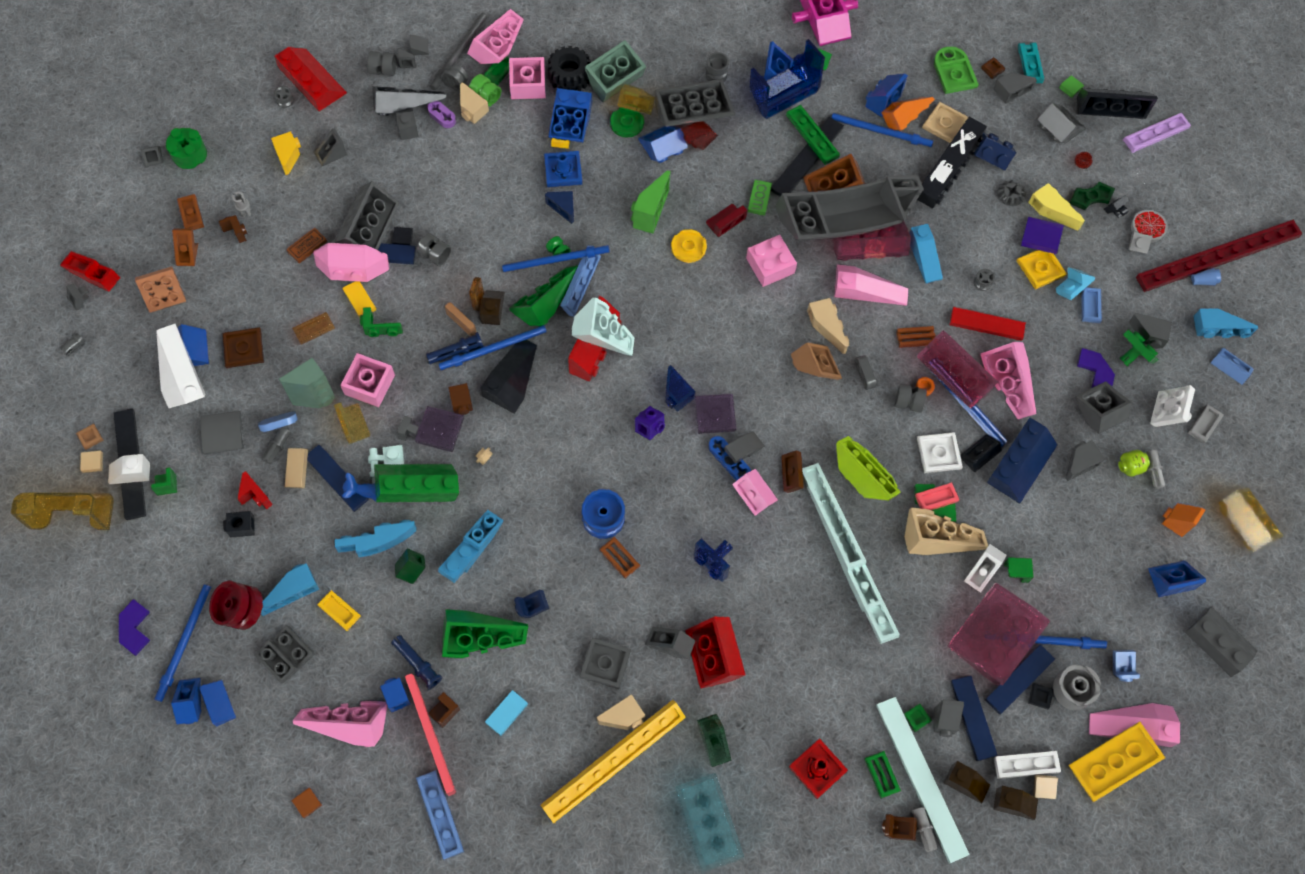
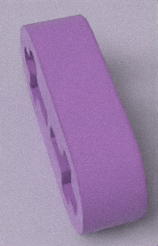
(444, 112)

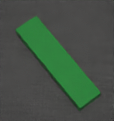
(812, 134)

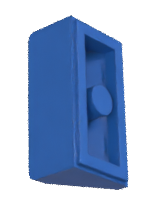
(217, 702)

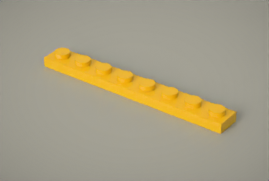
(612, 761)

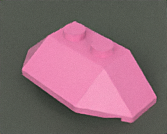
(350, 262)

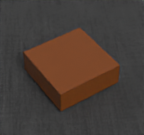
(306, 802)

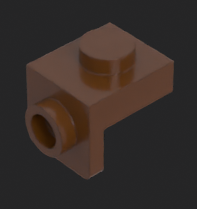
(232, 223)
(900, 827)

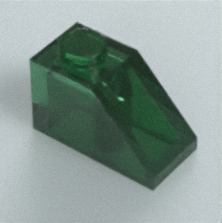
(714, 740)

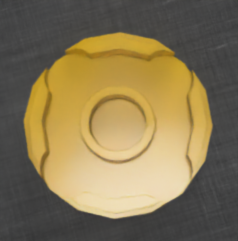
(688, 246)

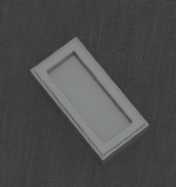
(1205, 424)

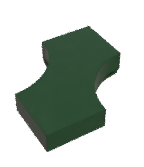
(1098, 194)

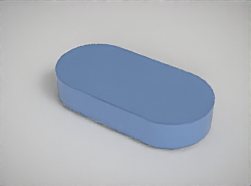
(277, 421)

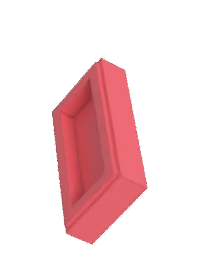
(937, 497)

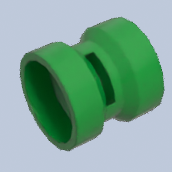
(556, 246)

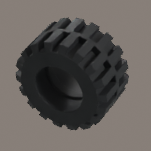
(564, 59)

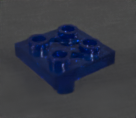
(713, 559)

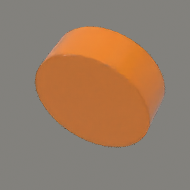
(926, 383)

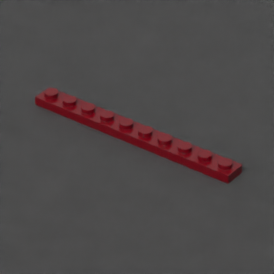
(1218, 255)

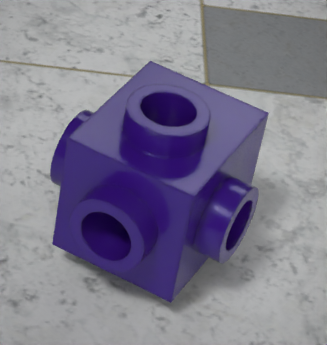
(649, 423)

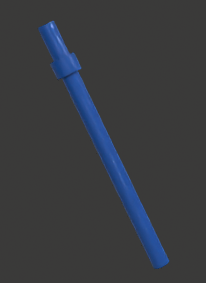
(914, 139)
(589, 252)
(458, 360)
(1083, 642)
(167, 679)

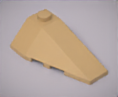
(937, 535)

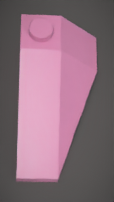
(496, 40)
(865, 286)
(1012, 371)
(352, 725)

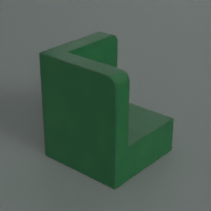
(409, 566)

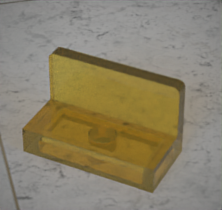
(352, 422)

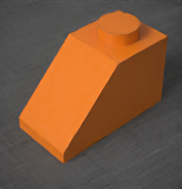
(1182, 518)

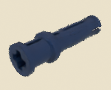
(463, 345)
(422, 668)

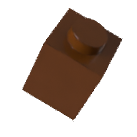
(460, 399)

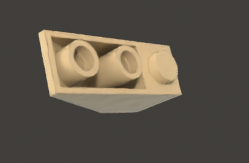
(825, 320)

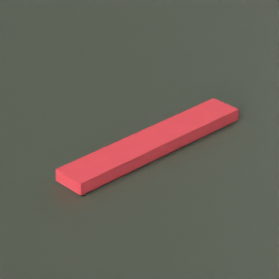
(430, 734)

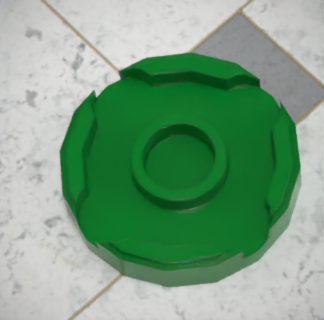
(626, 122)

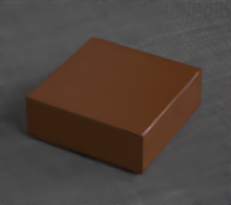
(993, 68)

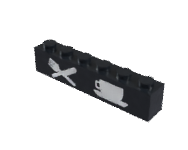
(951, 161)

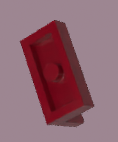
(727, 219)

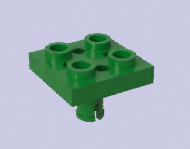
(1138, 348)

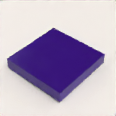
(1042, 235)

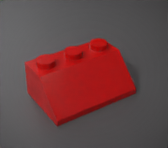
(715, 652)

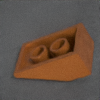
(836, 175)

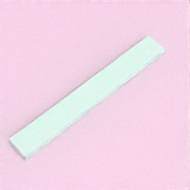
(922, 780)

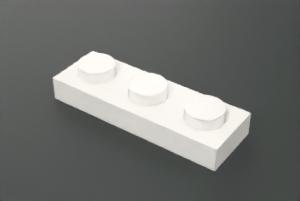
(1027, 764)

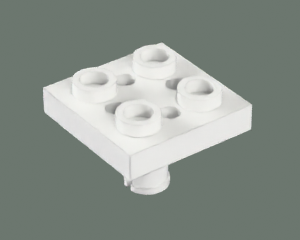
(1175, 409)

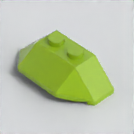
(865, 471)

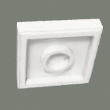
(939, 452)

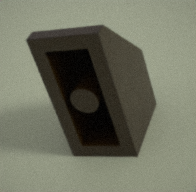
(492, 307)
(967, 781)
(1015, 802)

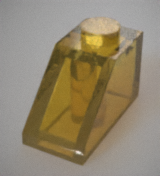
(636, 99)

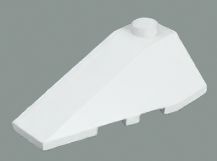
(177, 373)

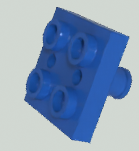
(562, 163)

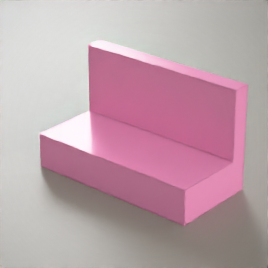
(755, 492)

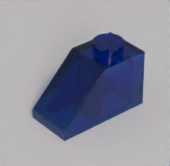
(678, 391)

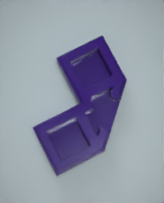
(1095, 362)
(128, 621)

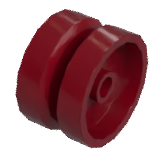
(235, 605)

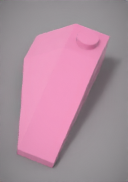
(1157, 719)

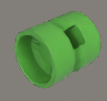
(486, 89)

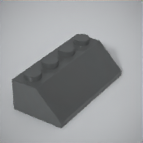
(368, 217)

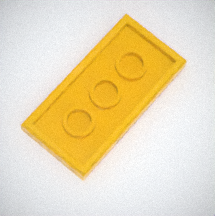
(1116, 761)

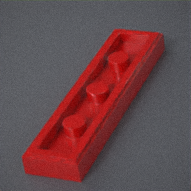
(987, 323)

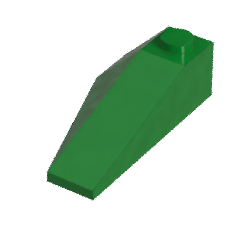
(543, 304)

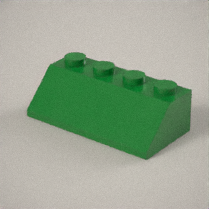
(416, 483)

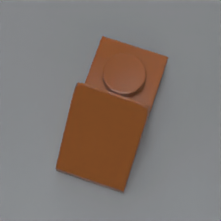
(184, 247)

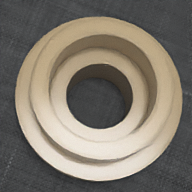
(483, 455)

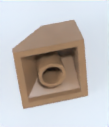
(816, 360)

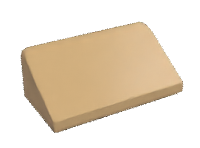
(296, 468)

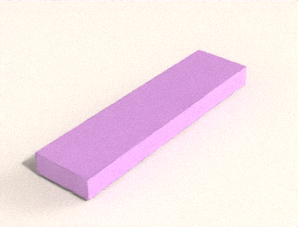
(1156, 132)

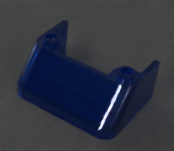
(791, 85)

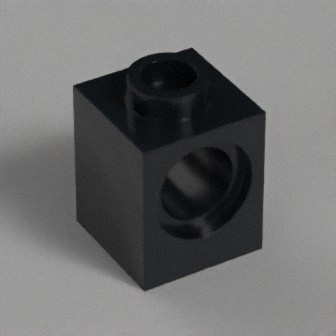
(247, 527)

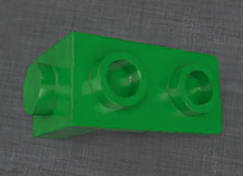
(375, 330)

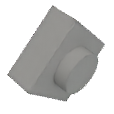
(1140, 242)

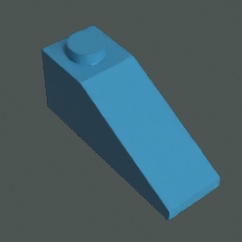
(925, 253)
(291, 587)

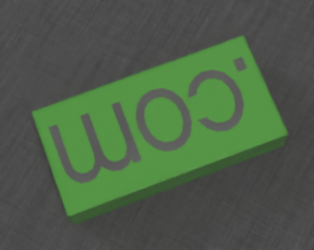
(759, 197)

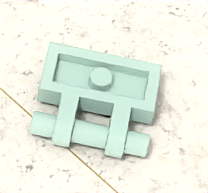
(390, 455)

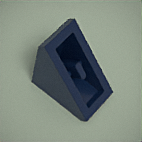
(562, 203)

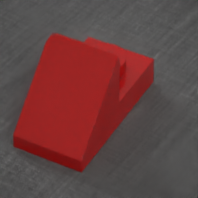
(249, 489)

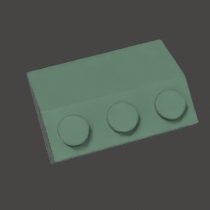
(614, 70)
(307, 386)

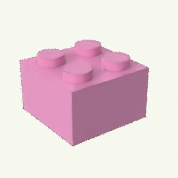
(527, 78)
(771, 260)
(367, 380)

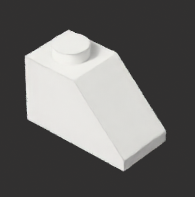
(129, 469)
(985, 568)

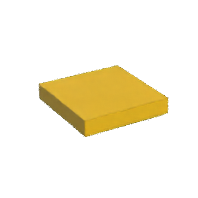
(1041, 268)

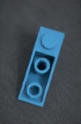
(1220, 323)

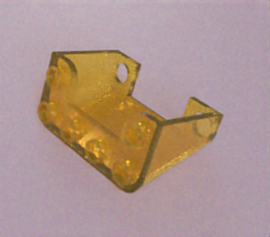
(36, 508)

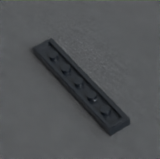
(804, 161)
(128, 444)

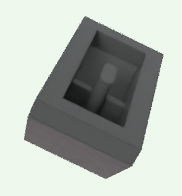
(330, 149)

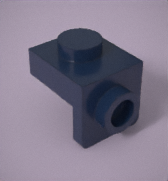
(531, 604)

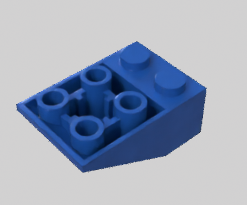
(570, 115)

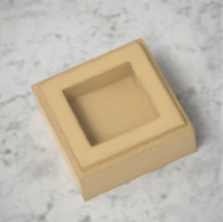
(91, 461)
(1045, 786)

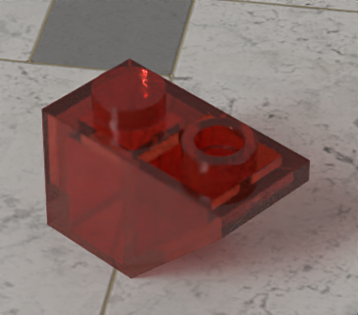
(699, 134)

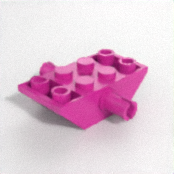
(827, 19)

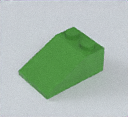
(650, 204)

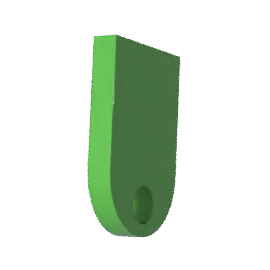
(954, 72)

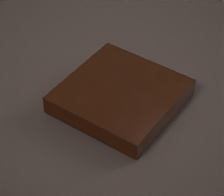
(243, 347)

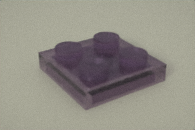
(715, 413)
(439, 429)

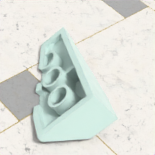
(600, 327)

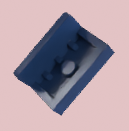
(995, 151)

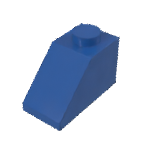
(187, 701)

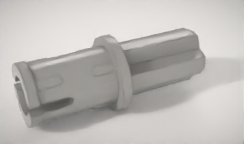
(241, 203)
(1155, 469)
(925, 829)

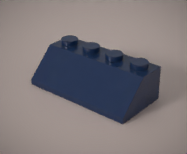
(1023, 461)

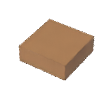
(89, 436)

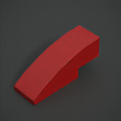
(90, 271)

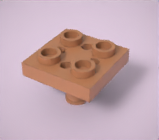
(158, 285)

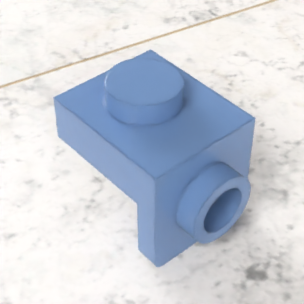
(1125, 665)

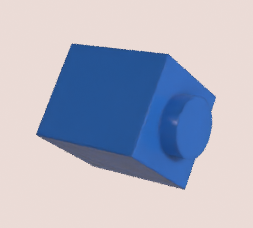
(395, 694)

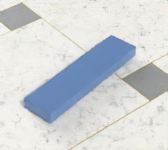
(579, 284)
(440, 814)

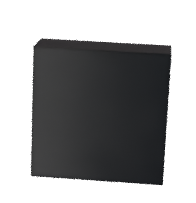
(402, 236)
(1040, 696)

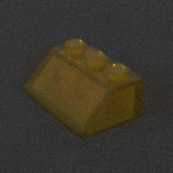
(1249, 519)

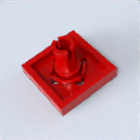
(824, 763)

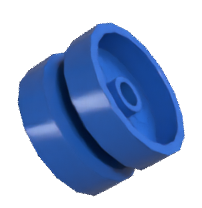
(604, 525)

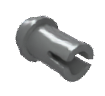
(72, 344)

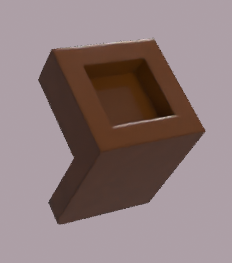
(444, 710)

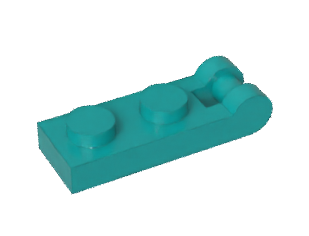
(1031, 61)

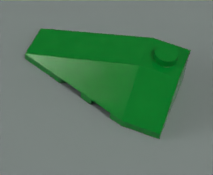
(473, 631)

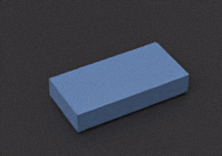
(1091, 305)

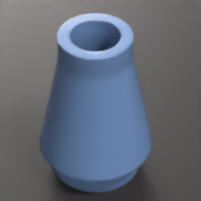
(1207, 277)

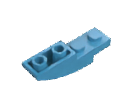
(385, 537)
(471, 547)

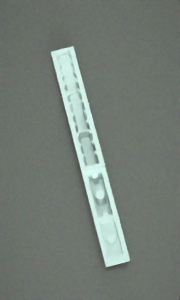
(849, 554)

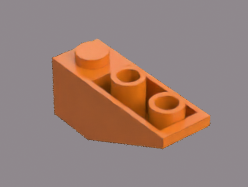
(903, 112)

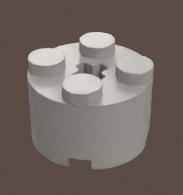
(1066, 692)

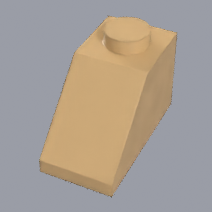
(472, 105)
(623, 715)

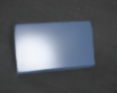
(1232, 366)

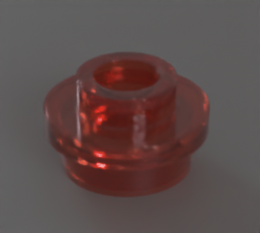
(1083, 156)

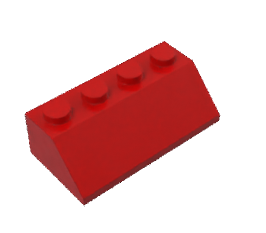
(309, 77)
(586, 356)

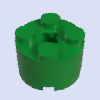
(186, 148)

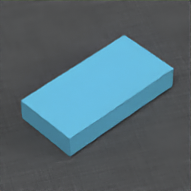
(506, 713)

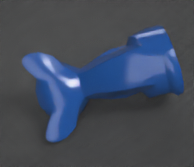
(350, 488)

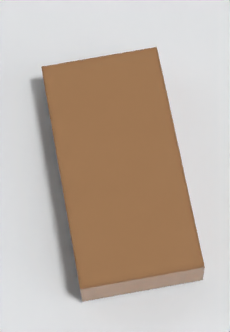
(458, 317)

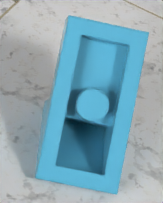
(1075, 283)

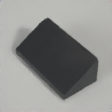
(981, 452)

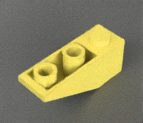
(1053, 206)

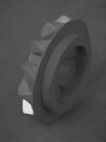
(1014, 199)

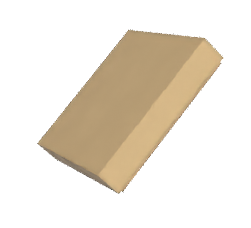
(944, 122)

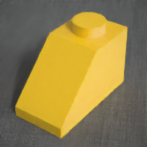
(287, 150)

